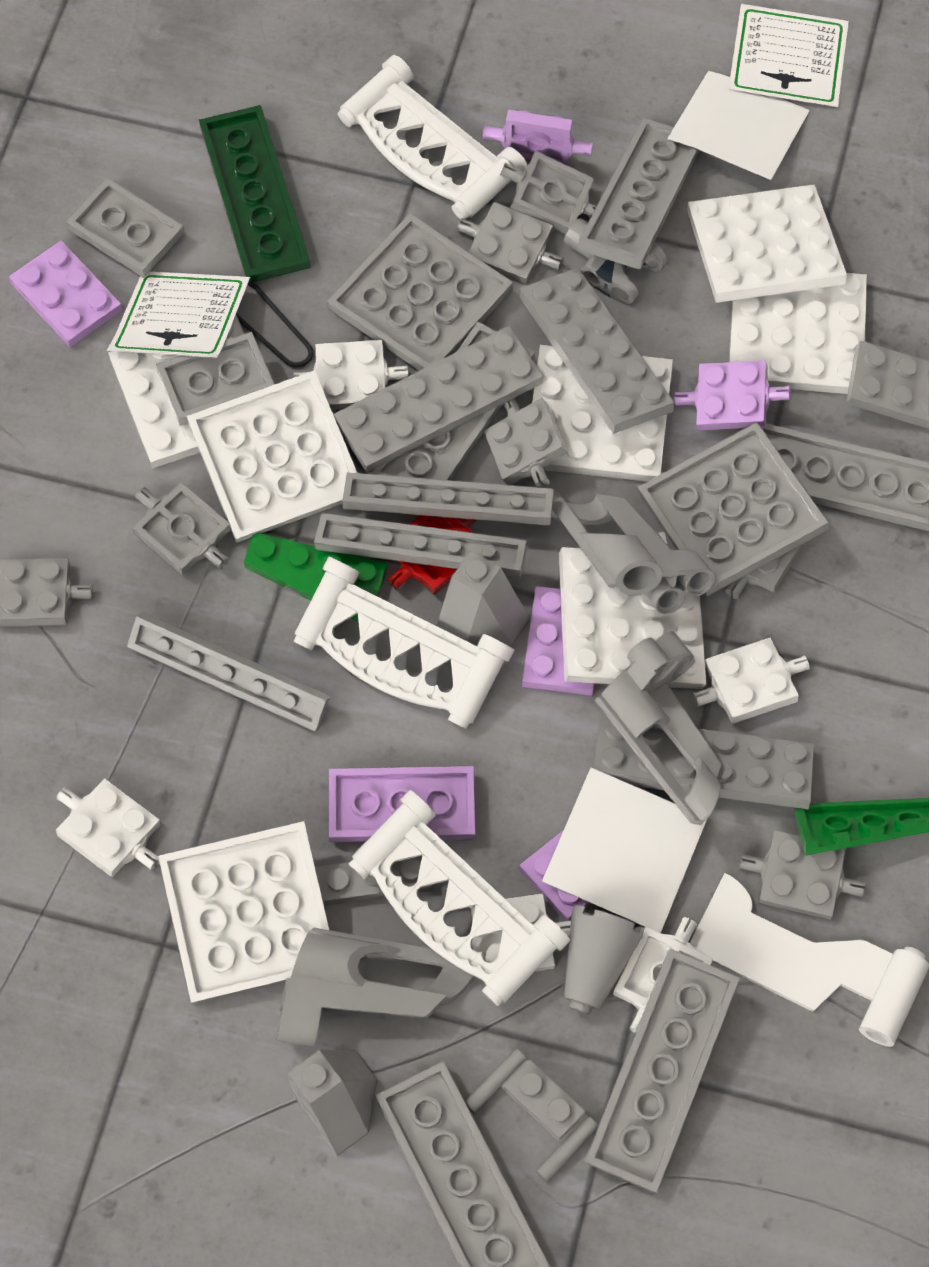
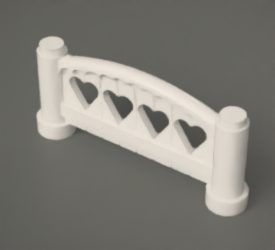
(390, 92)
(472, 666)
(521, 945)

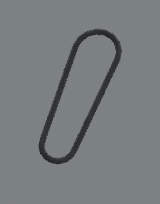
(287, 322)

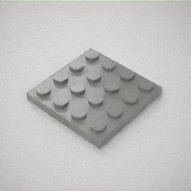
(419, 294)
(734, 506)

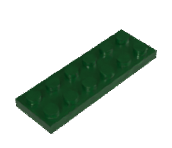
(254, 194)

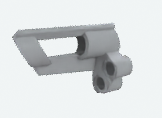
(637, 560)
(644, 701)
(331, 977)

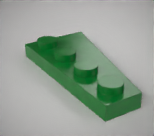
(302, 565)
(857, 823)

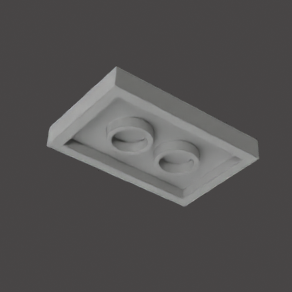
(125, 227)
(205, 382)
(890, 384)

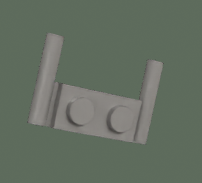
(542, 1101)

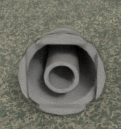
(597, 956)

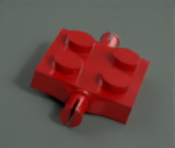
(431, 576)

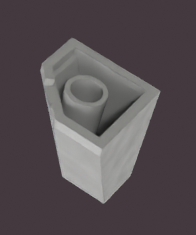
(482, 603)
(336, 1095)

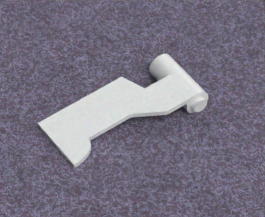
(809, 970)

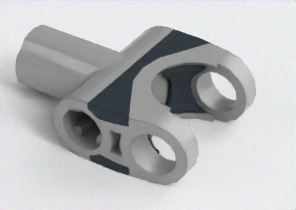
(609, 275)

